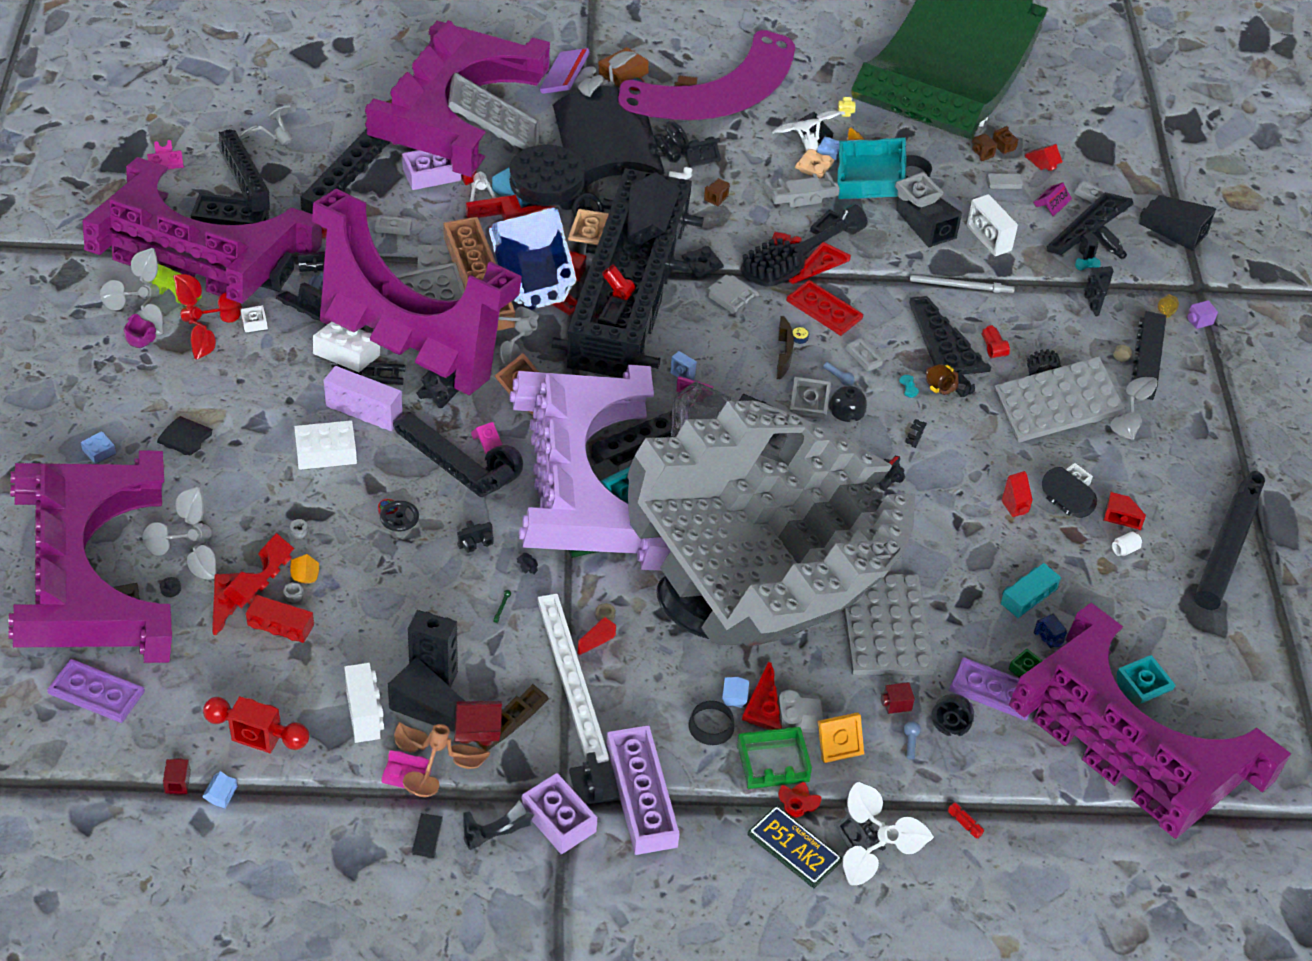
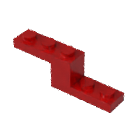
(505, 206)

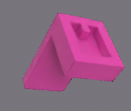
(487, 435)

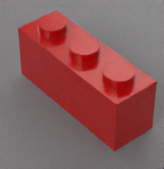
(280, 619)

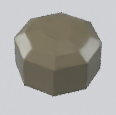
(1122, 353)

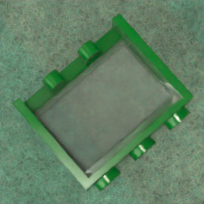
(774, 757)

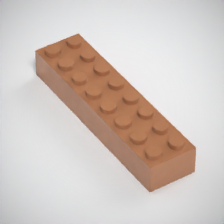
(471, 254)

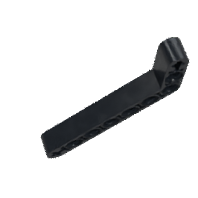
(452, 458)

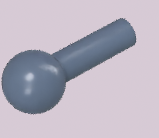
(845, 378)
(912, 730)

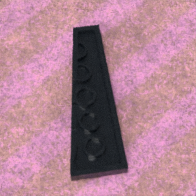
(1093, 218)

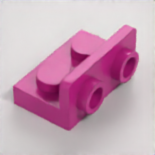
(401, 764)

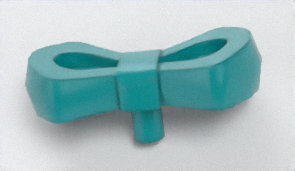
(1081, 264)
(911, 391)

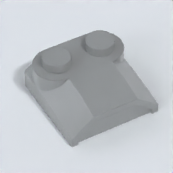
(918, 190)
(810, 397)
(799, 711)

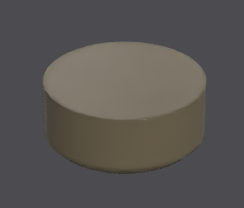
(605, 610)

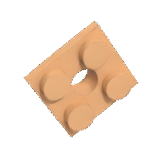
(814, 163)

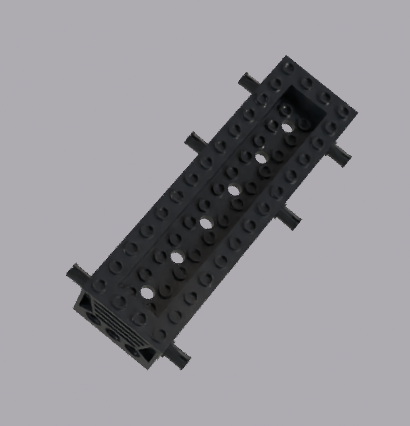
(609, 348)

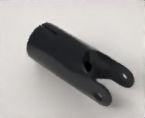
(1110, 242)

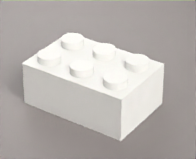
(992, 225)
(345, 346)
(325, 444)
(363, 702)

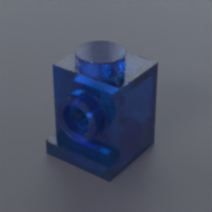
(1051, 630)

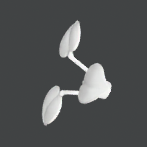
(810, 139)
(907, 834)

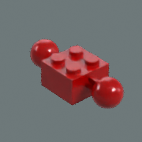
(255, 724)

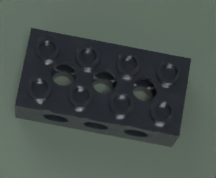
(225, 210)
(436, 645)

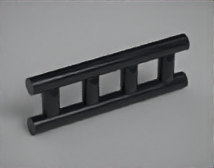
(377, 367)

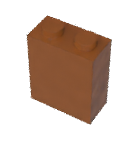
(633, 68)

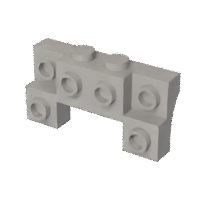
(802, 191)

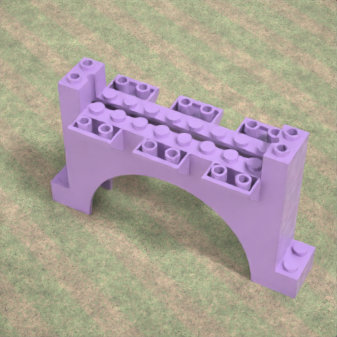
(574, 504)

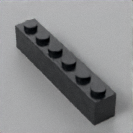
(1149, 347)

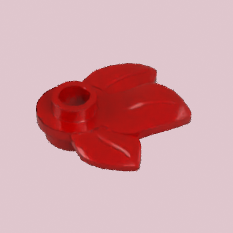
(799, 798)

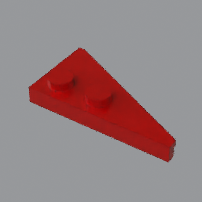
(222, 604)
(763, 705)

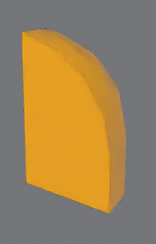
(304, 569)

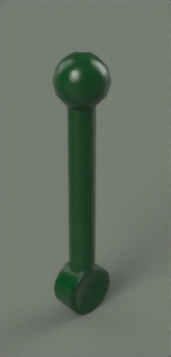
(507, 593)

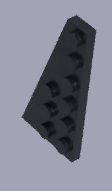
(943, 341)

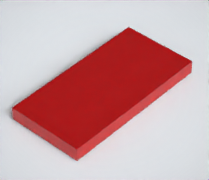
(825, 307)

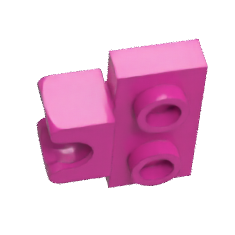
(166, 156)

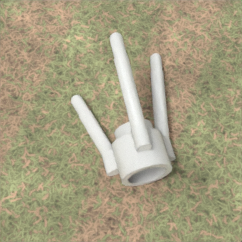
(481, 183)

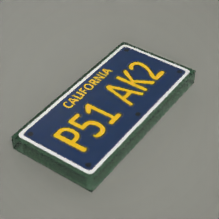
(795, 846)

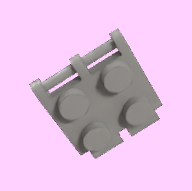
(731, 293)

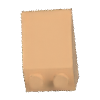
(588, 226)

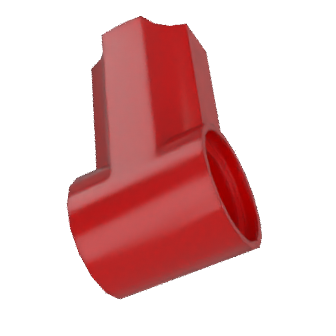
(622, 287)
(995, 344)

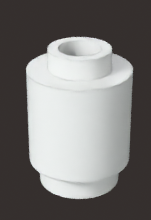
(1126, 544)

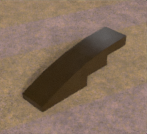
(518, 712)

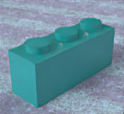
(1030, 590)

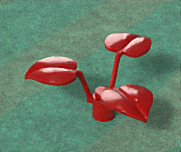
(187, 291)

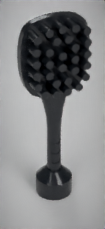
(785, 261)

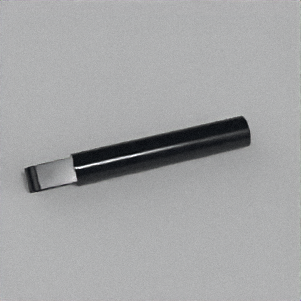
(1229, 543)

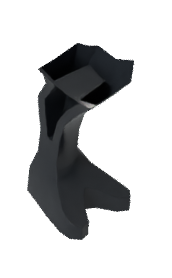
(477, 834)

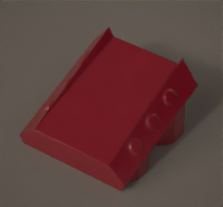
(478, 722)

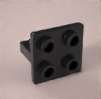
(702, 152)
(438, 388)
(594, 781)
(857, 833)

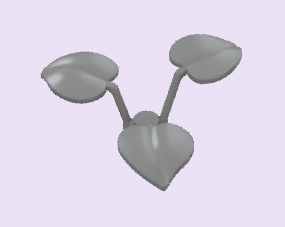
(589, 82)
(281, 132)
(146, 266)
(525, 323)
(1129, 423)
(191, 507)

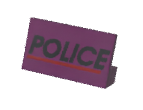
(1054, 197)

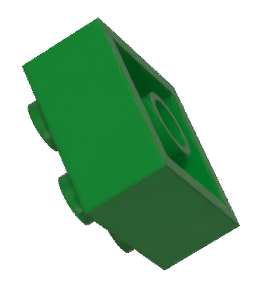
(1024, 662)

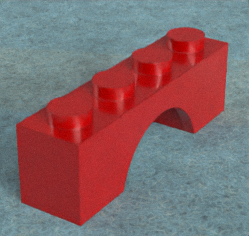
(245, 585)

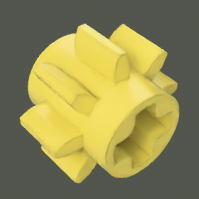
(847, 106)

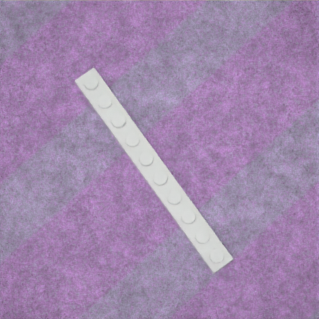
(572, 677)

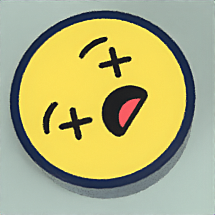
(800, 334)

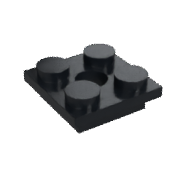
(703, 261)

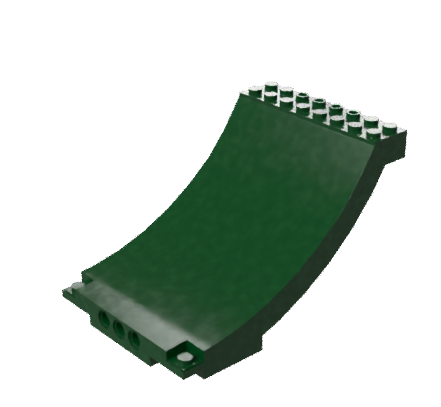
(951, 61)

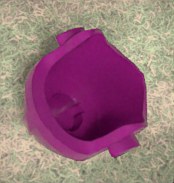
(139, 331)

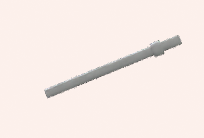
(995, 287)

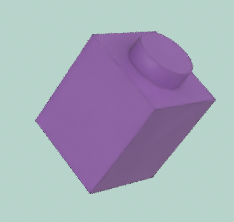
(1202, 314)

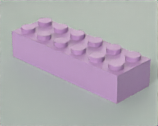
(642, 790)

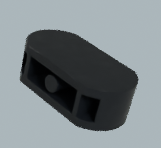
(1069, 492)

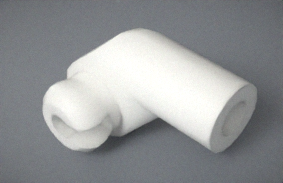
(686, 174)

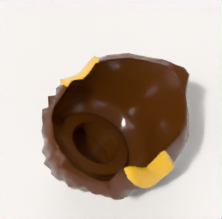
(942, 379)

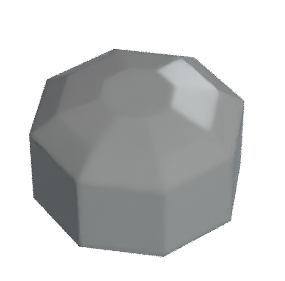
(293, 592)

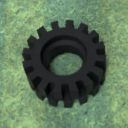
(1043, 358)

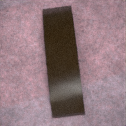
(787, 336)

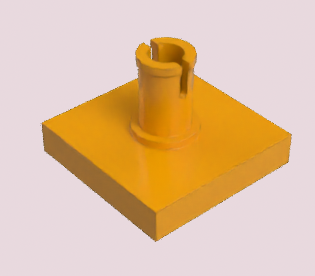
(841, 737)

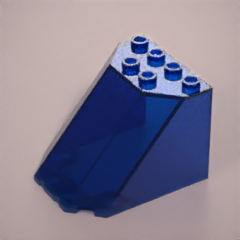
(538, 252)

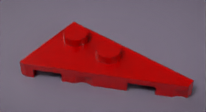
(821, 260)

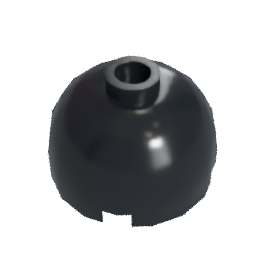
(848, 403)
(504, 455)
(953, 715)

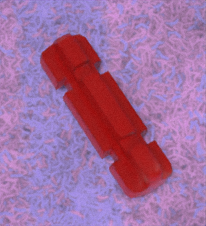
(966, 820)

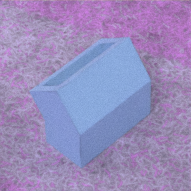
(735, 691)
(220, 790)

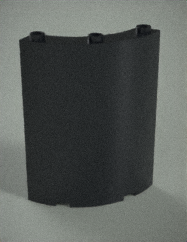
(606, 134)

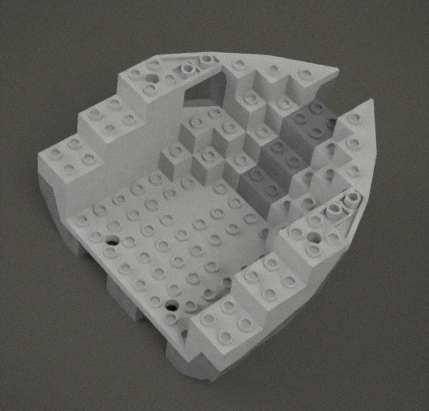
(762, 533)

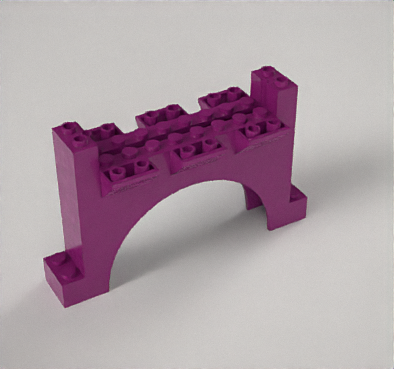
(419, 103)
(229, 256)
(365, 292)
(70, 598)
(1174, 772)

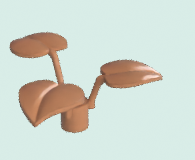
(412, 740)

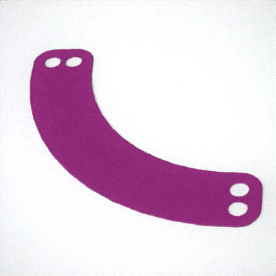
(737, 91)

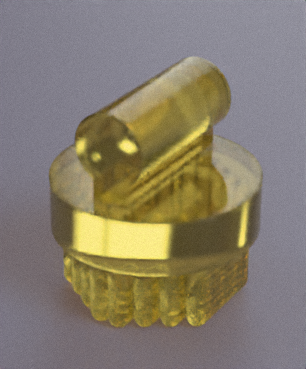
(1168, 305)

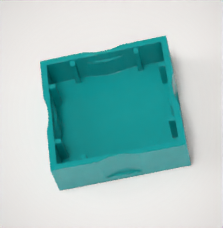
(871, 167)

